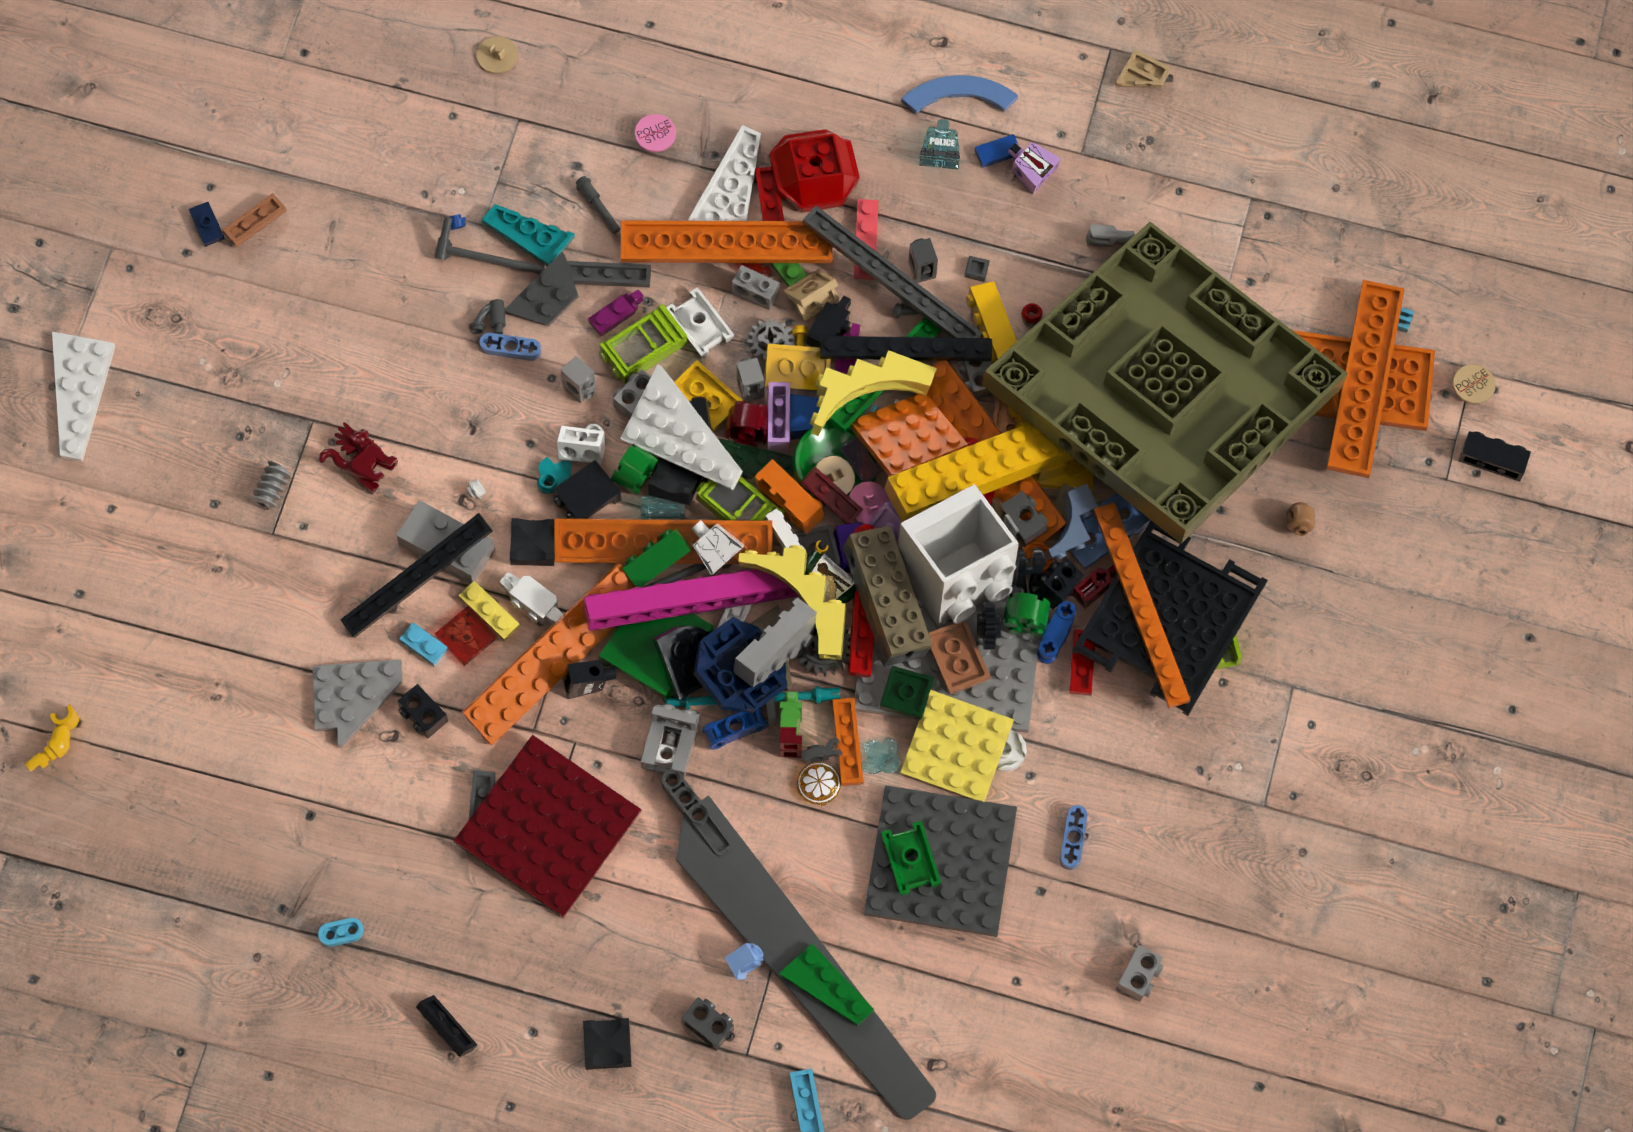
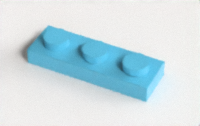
(806, 1101)

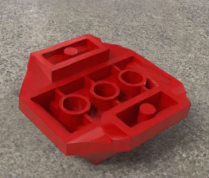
(811, 185)

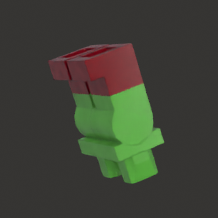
(790, 725)

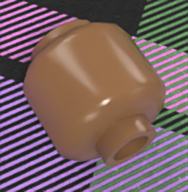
(1300, 518)

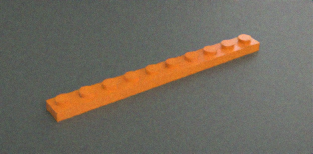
(1141, 605)

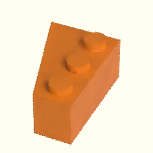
(789, 496)

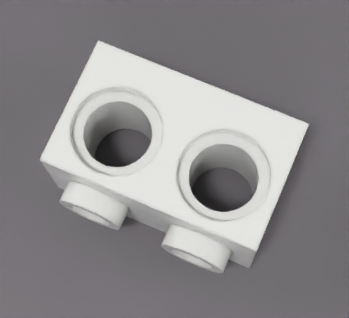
(581, 444)

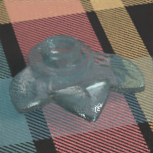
(878, 754)

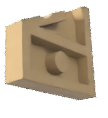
(1143, 72)

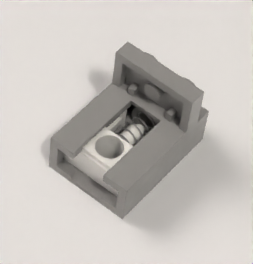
(675, 722)

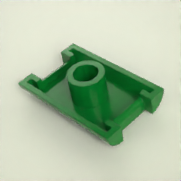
(911, 873)

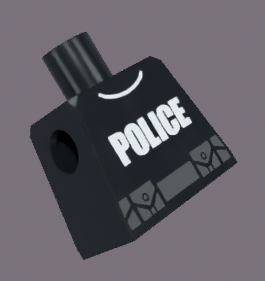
(586, 678)

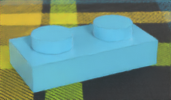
(423, 644)

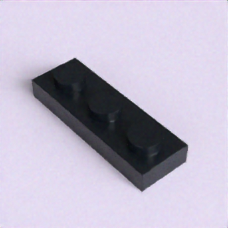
(446, 1026)

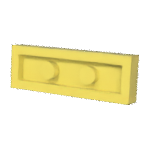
(489, 611)

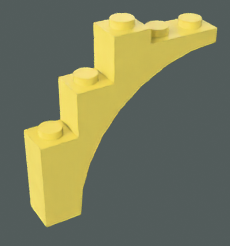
(892, 373)
(812, 590)

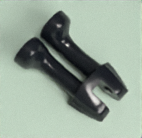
(1028, 566)

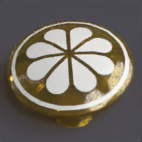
(819, 783)

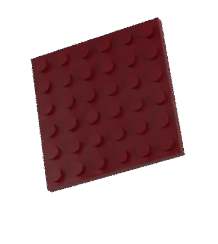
(547, 826)

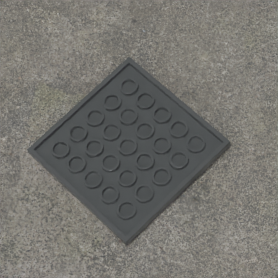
(970, 853)

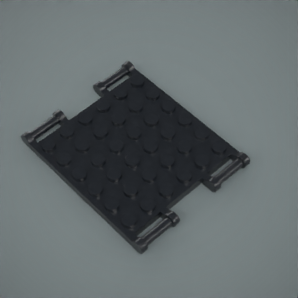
(1194, 603)

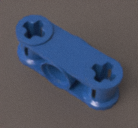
(1056, 632)
(726, 735)

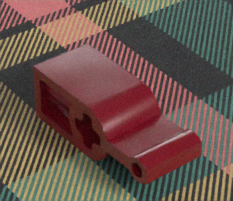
(1089, 589)

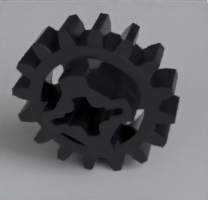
(988, 626)

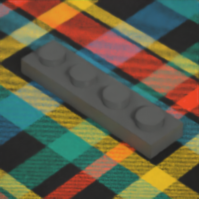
(610, 274)

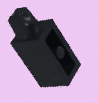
(830, 322)

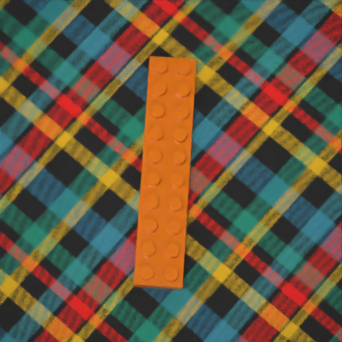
(722, 242)
(1366, 380)
(971, 420)
(619, 539)
(540, 665)

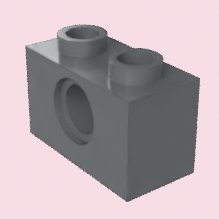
(923, 260)
(1022, 504)

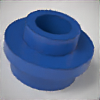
(457, 222)

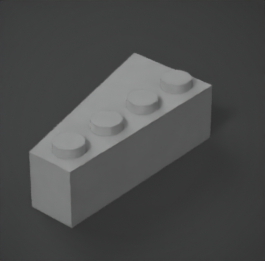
(777, 644)

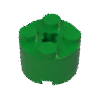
(634, 469)
(1026, 614)

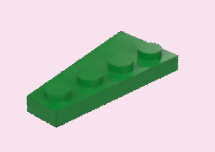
(827, 985)

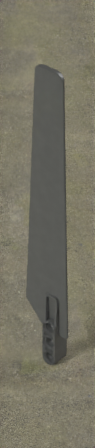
(765, 917)

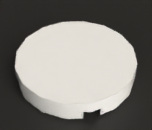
(1013, 753)

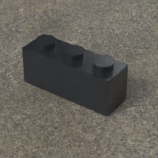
(1494, 455)

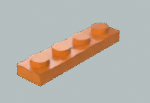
(847, 733)

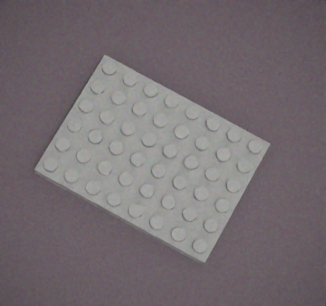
(1009, 665)

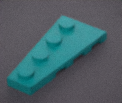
(533, 237)

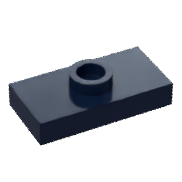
(206, 224)

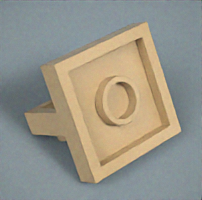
(812, 293)

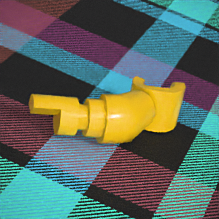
(59, 741)

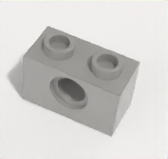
(578, 379)

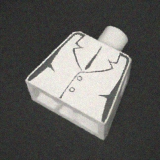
(715, 545)

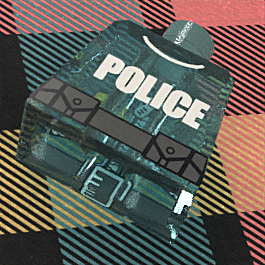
(940, 147)

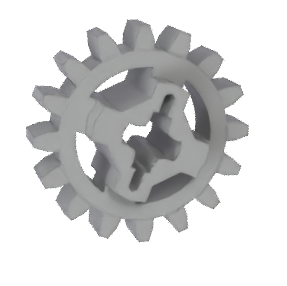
(758, 341)

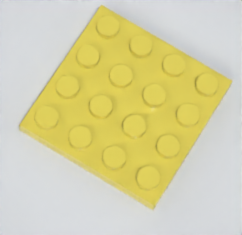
(957, 746)

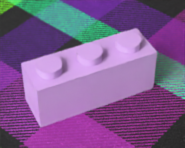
(779, 416)

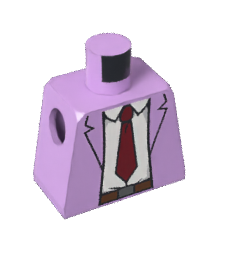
(1033, 165)

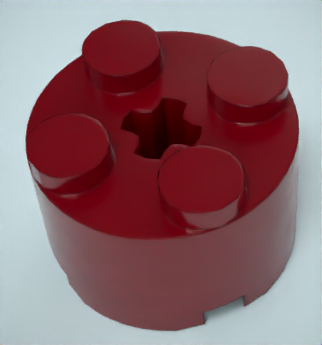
(747, 423)

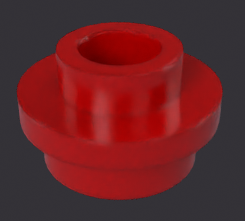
(1032, 307)

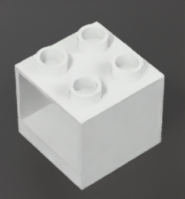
(958, 556)

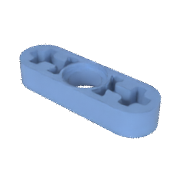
(526, 342)
(1081, 823)

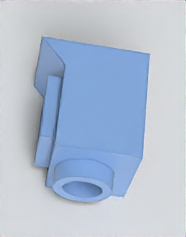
(744, 960)

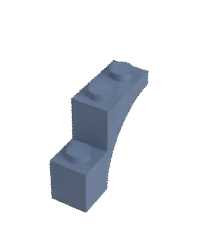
(1078, 503)

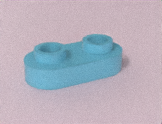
(341, 931)

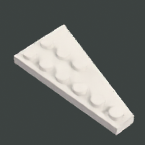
(731, 186)

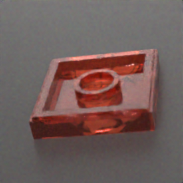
(466, 635)

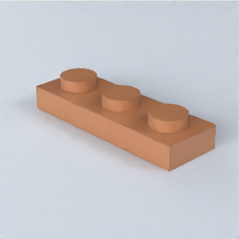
(254, 220)

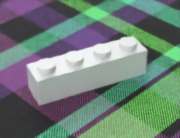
(782, 529)

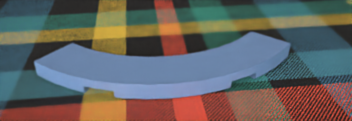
(959, 87)

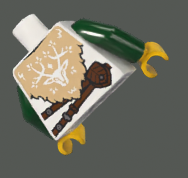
(839, 584)

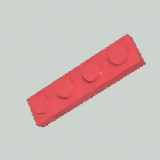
(866, 229)

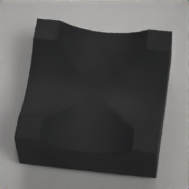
(673, 483)
(532, 542)
(607, 1044)

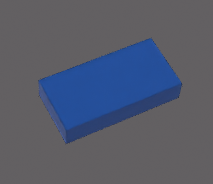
(995, 151)

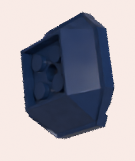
(716, 669)

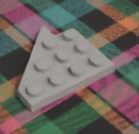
(352, 693)

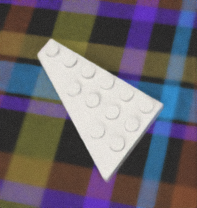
(674, 431)

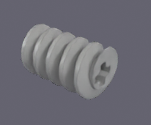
(270, 485)

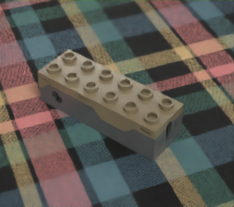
(886, 594)

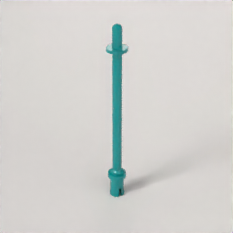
(817, 695)

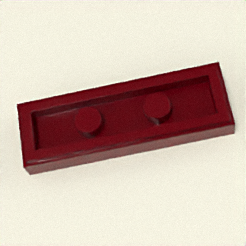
(831, 496)

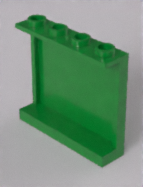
(635, 654)

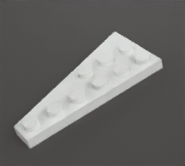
(79, 380)

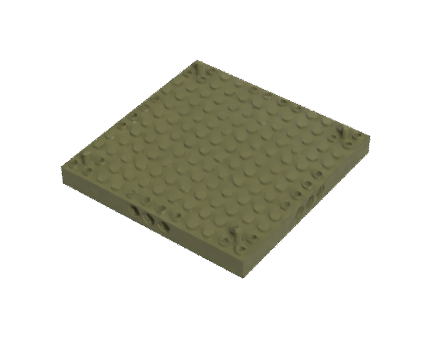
(1164, 381)

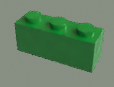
(656, 557)

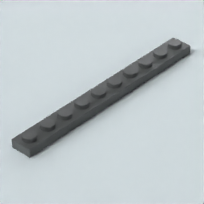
(889, 275)

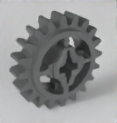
(817, 663)

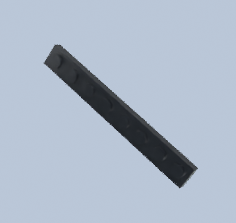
(912, 347)
(416, 575)

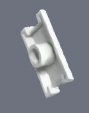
(703, 335)

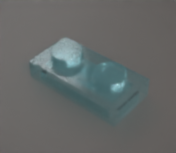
(661, 509)

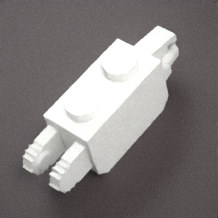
(532, 598)

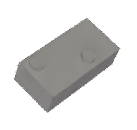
(429, 527)

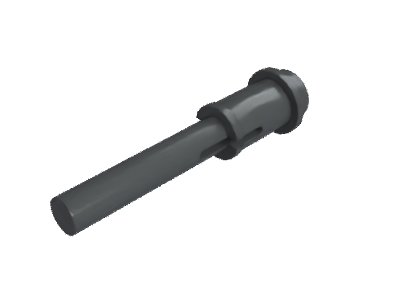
(585, 186)

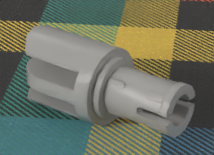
(1107, 235)

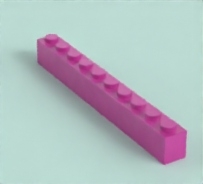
(683, 598)

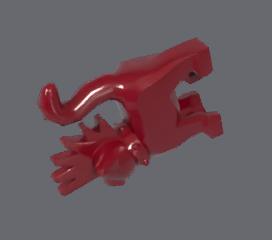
(363, 464)

